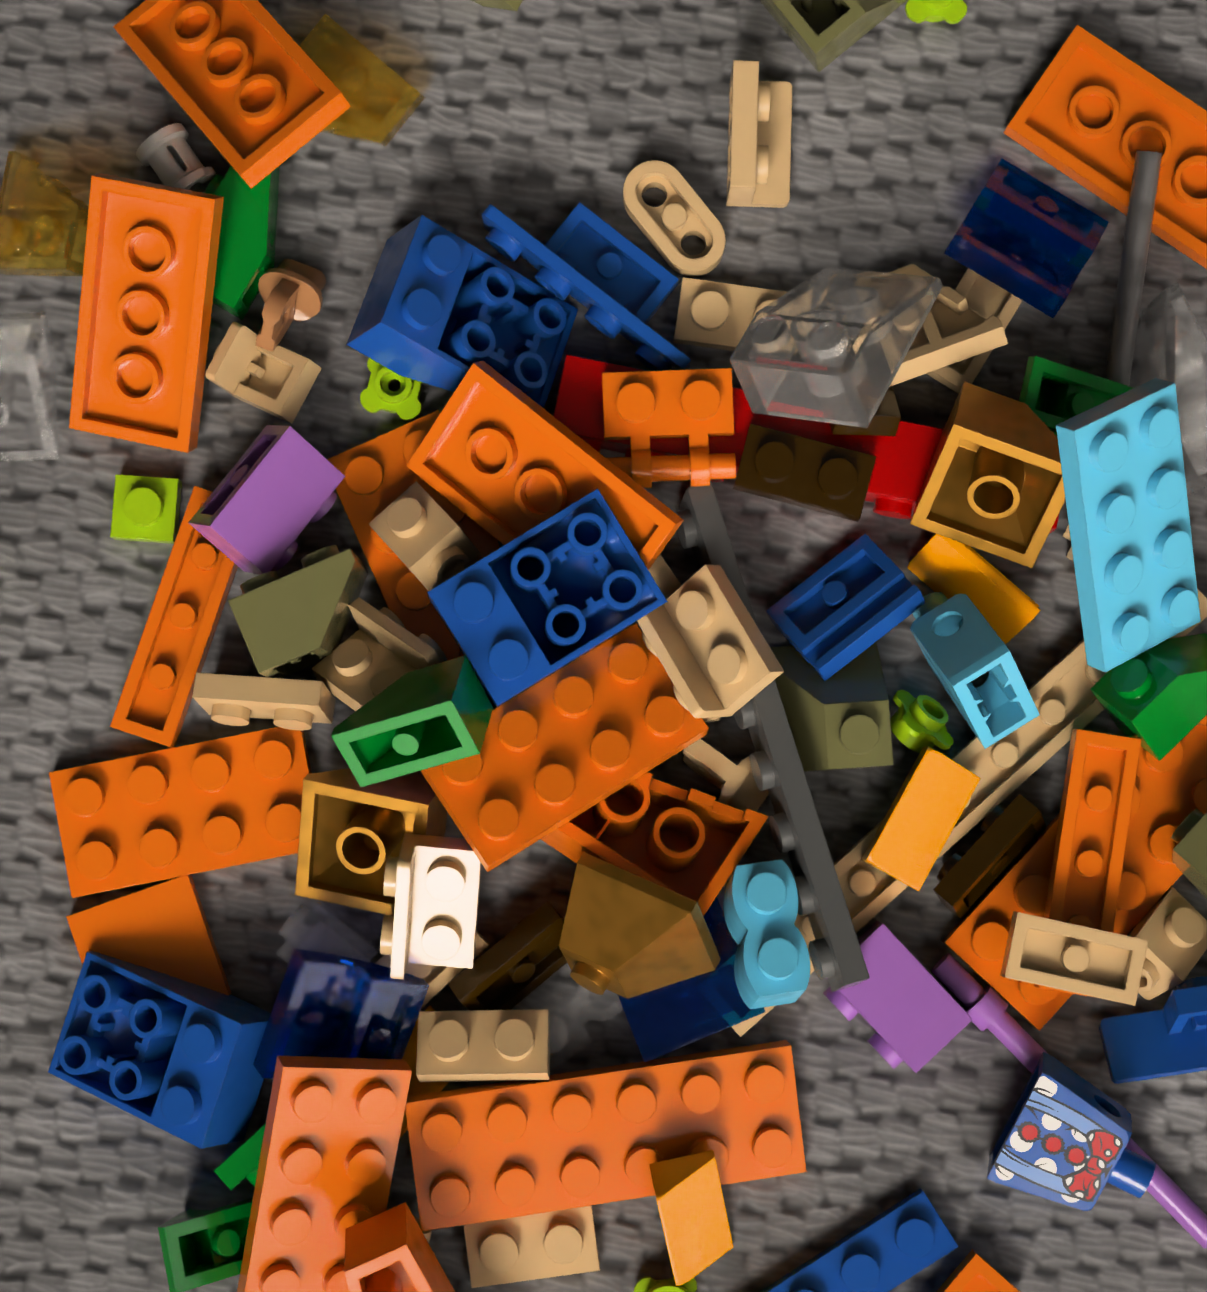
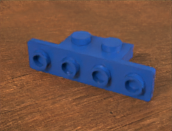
(600, 272)
(1159, 1040)

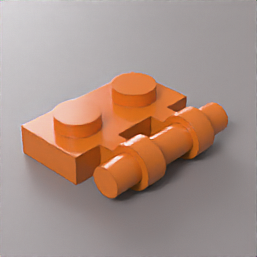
(670, 406)

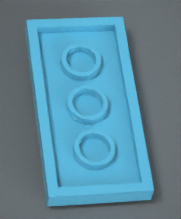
(1129, 523)

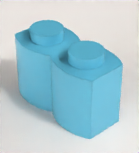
(771, 952)

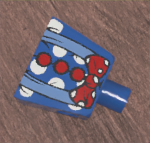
(1067, 1141)

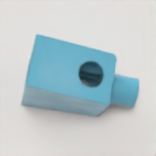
(962, 648)

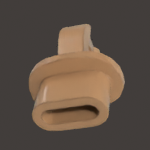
(289, 295)

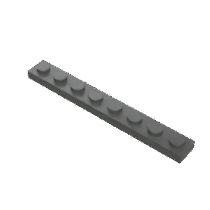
(779, 769)

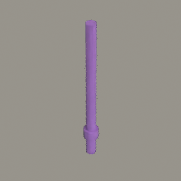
(990, 1013)

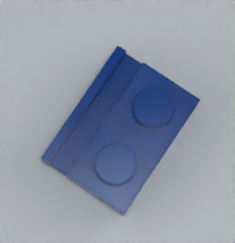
(845, 607)

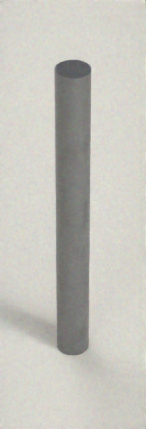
(1133, 266)

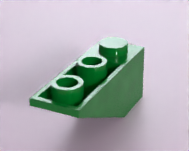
(245, 238)

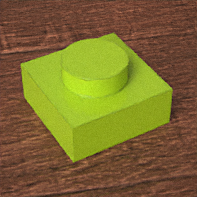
(146, 508)

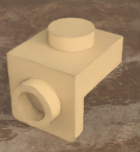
(259, 377)
(425, 537)
(1175, 943)

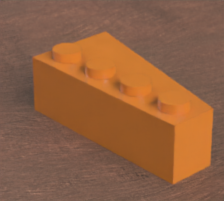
(663, 836)

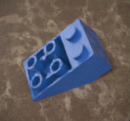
(450, 305)
(546, 597)
(163, 1050)

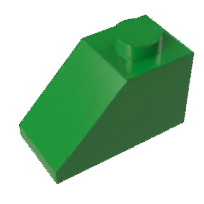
(1158, 693)
(416, 723)

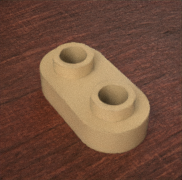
(677, 218)

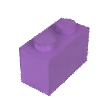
(268, 500)
(900, 1002)

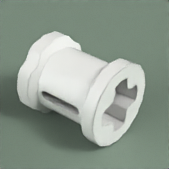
(174, 159)

